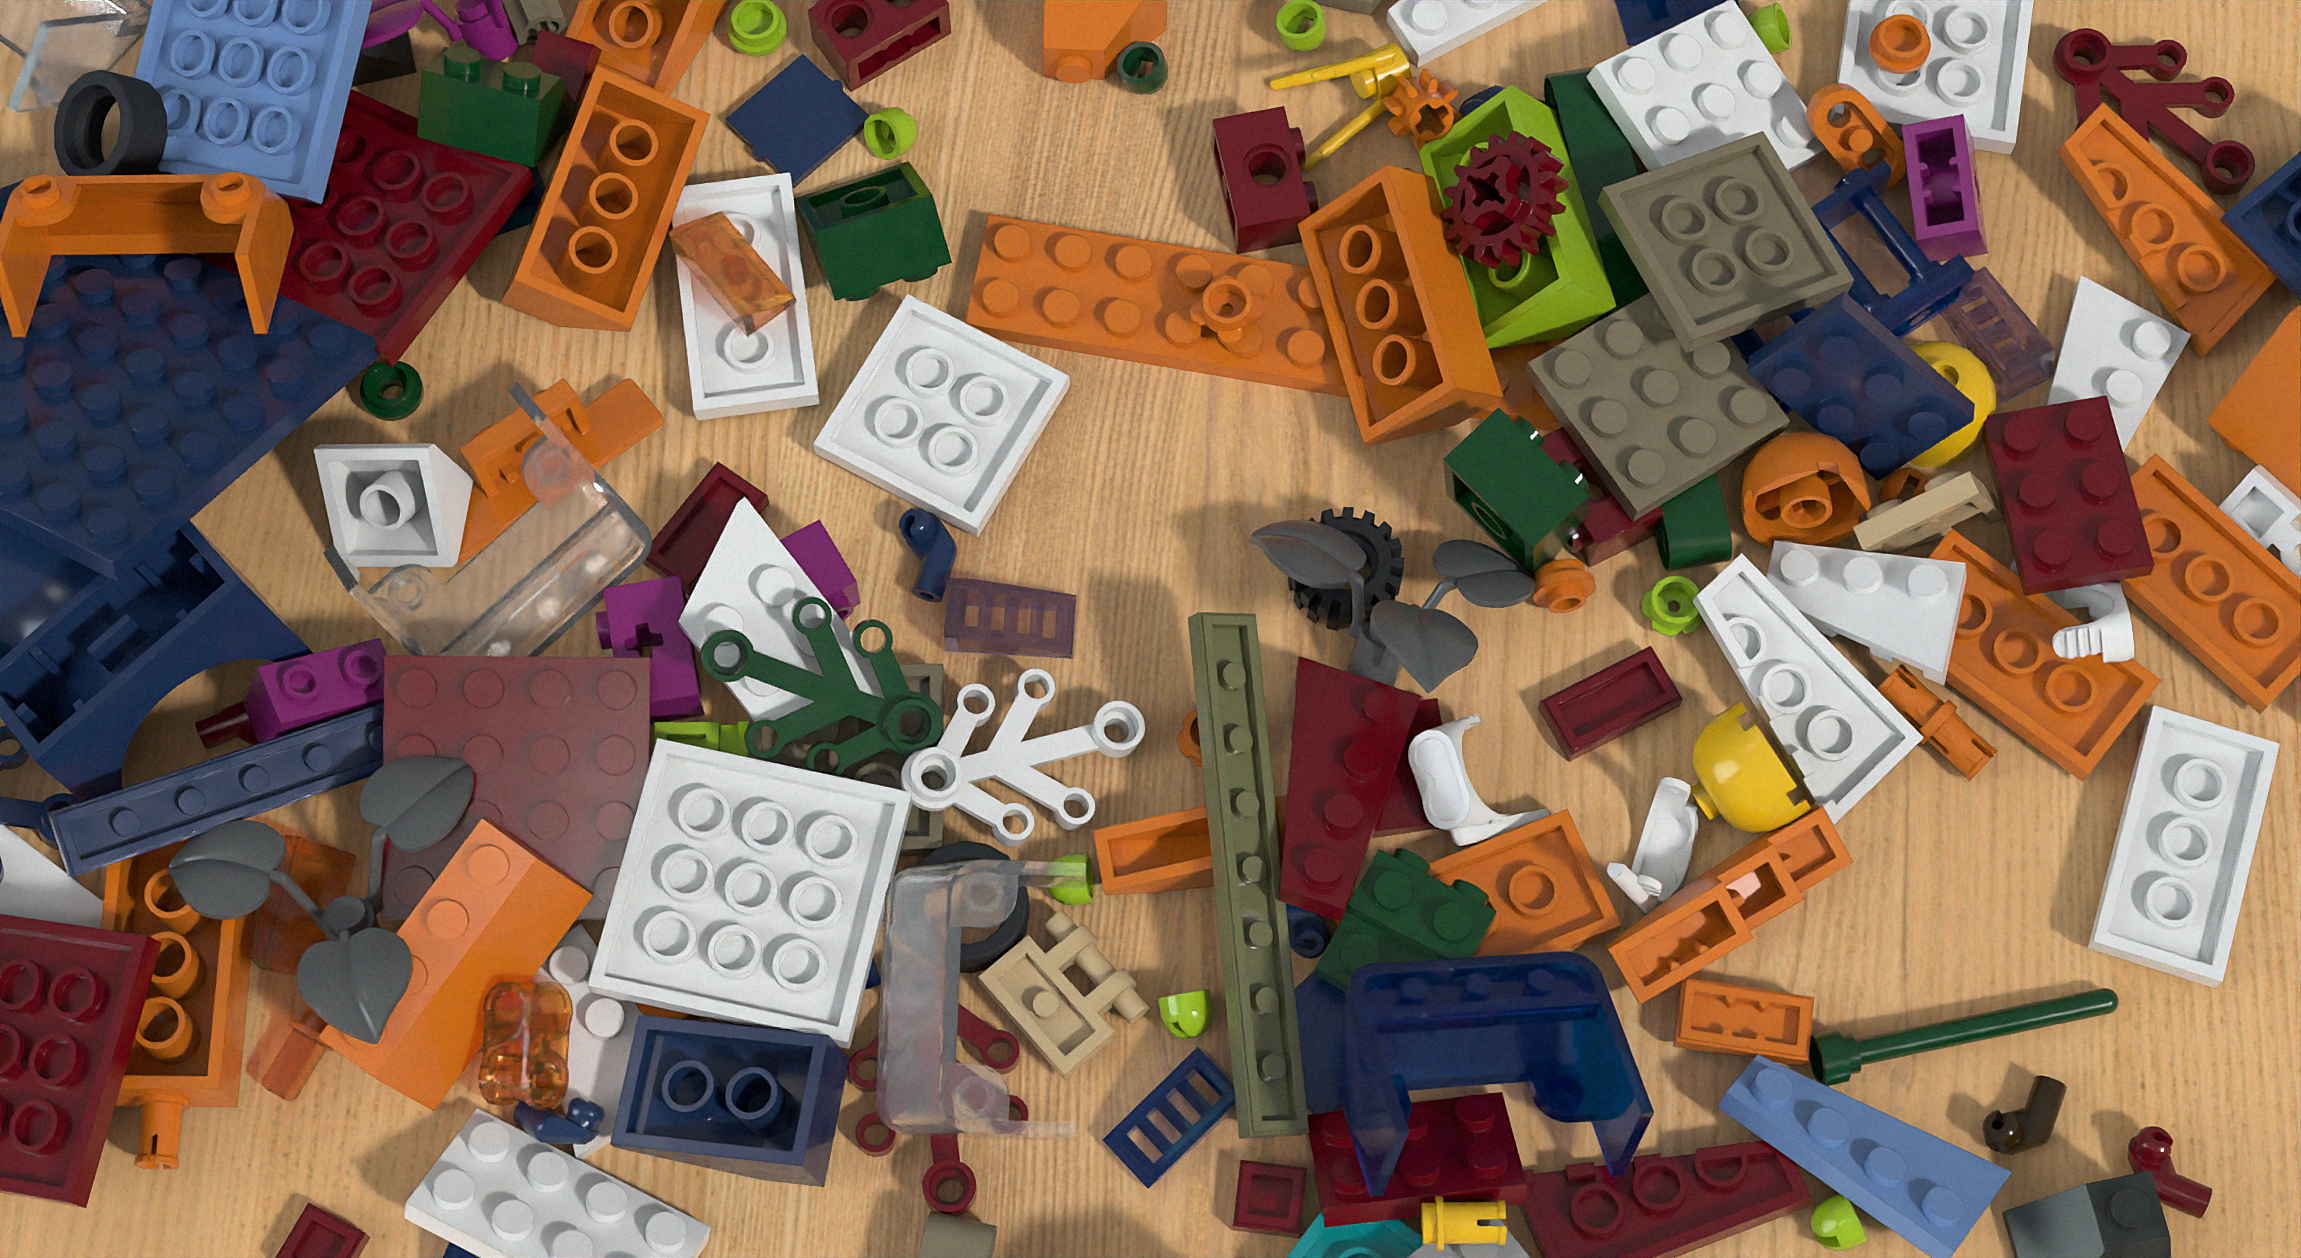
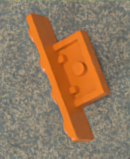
(496, 452)

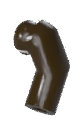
(2027, 1126)

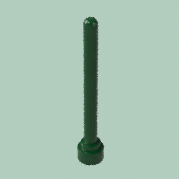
(1838, 1056)

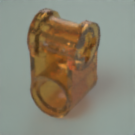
(525, 1038)

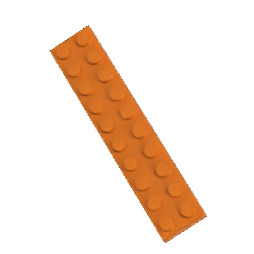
(1135, 302)

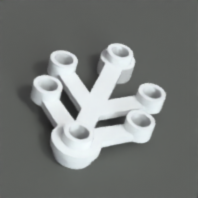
(1013, 760)

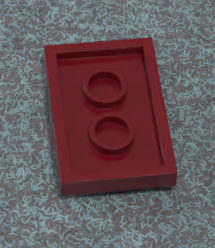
(2066, 496)
(1452, 1151)

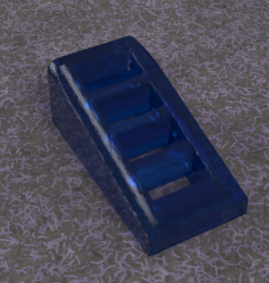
(1178, 1080)

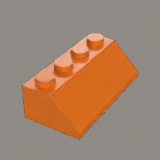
(606, 206)
(1399, 307)
(478, 925)

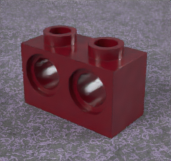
(887, 37)

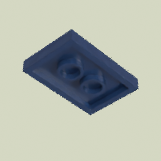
(1861, 386)

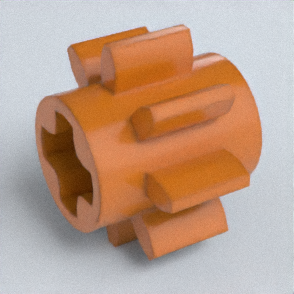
(1410, 97)

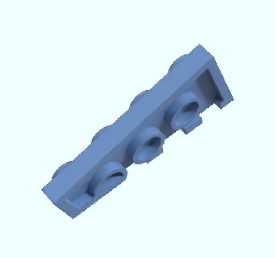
(1879, 1163)

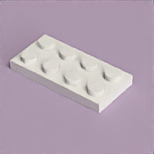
(777, 361)
(2184, 846)
(525, 1199)

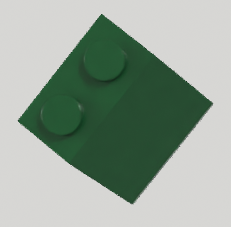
(492, 106)
(874, 232)
(1516, 490)

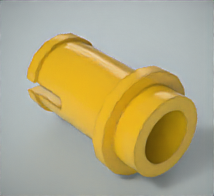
(1457, 1223)

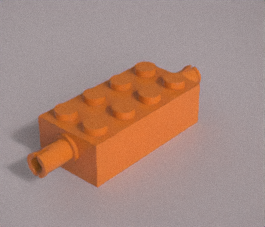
(194, 1008)

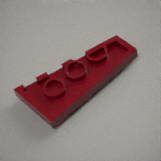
(1339, 774)
(1660, 1202)

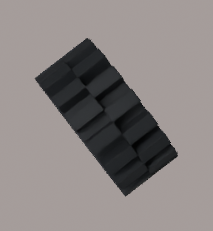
(1384, 563)

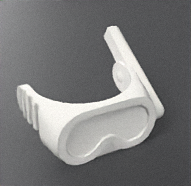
(2111, 627)
(1447, 791)
(1663, 848)

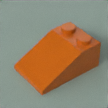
(647, 38)

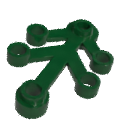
(833, 695)

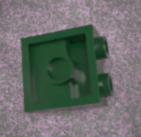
(1405, 917)

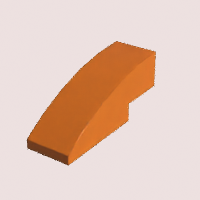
(1162, 852)

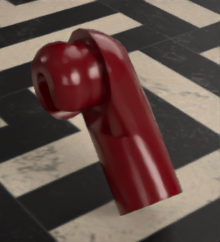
(226, 725)
(2152, 1152)

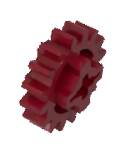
(1497, 230)

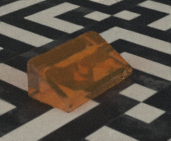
(731, 271)
(284, 926)

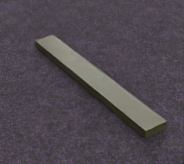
(1247, 876)

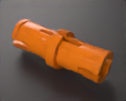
(1937, 722)

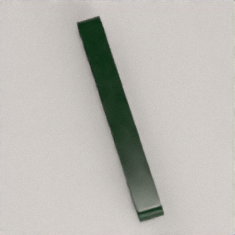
(1695, 522)

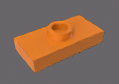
(1743, 1021)

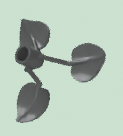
(1399, 634)
(361, 967)

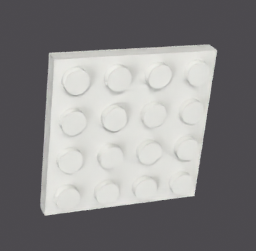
(751, 892)

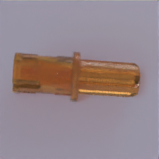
(297, 1057)

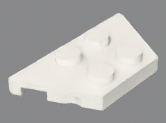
(752, 589)

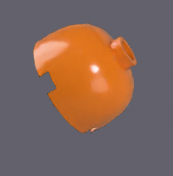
(1803, 490)

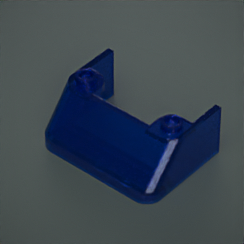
(1487, 1024)

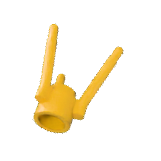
(1372, 76)

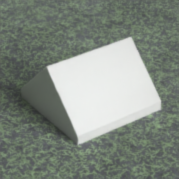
(394, 503)

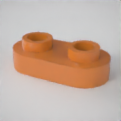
(1854, 131)

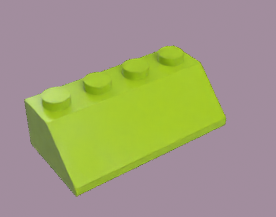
(1563, 283)

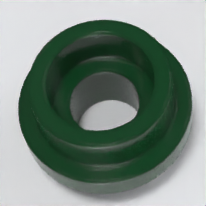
(382, 377)

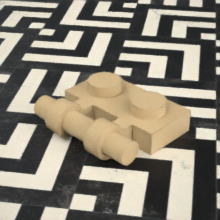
(1049, 1007)

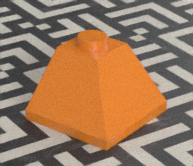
(1089, 35)

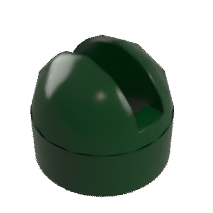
(1132, 68)

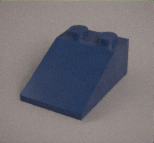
(732, 1098)

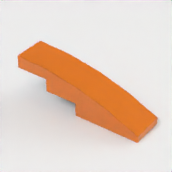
(1727, 903)

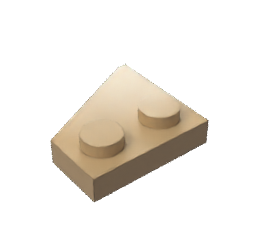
(1928, 517)

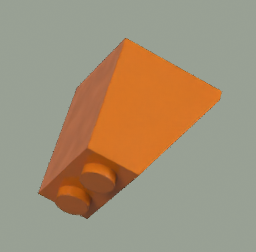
(2264, 407)

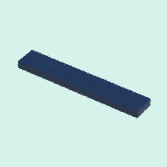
(219, 791)

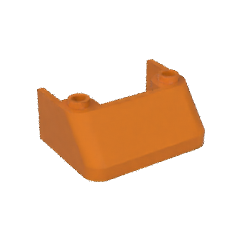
(143, 217)

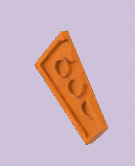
(2166, 228)

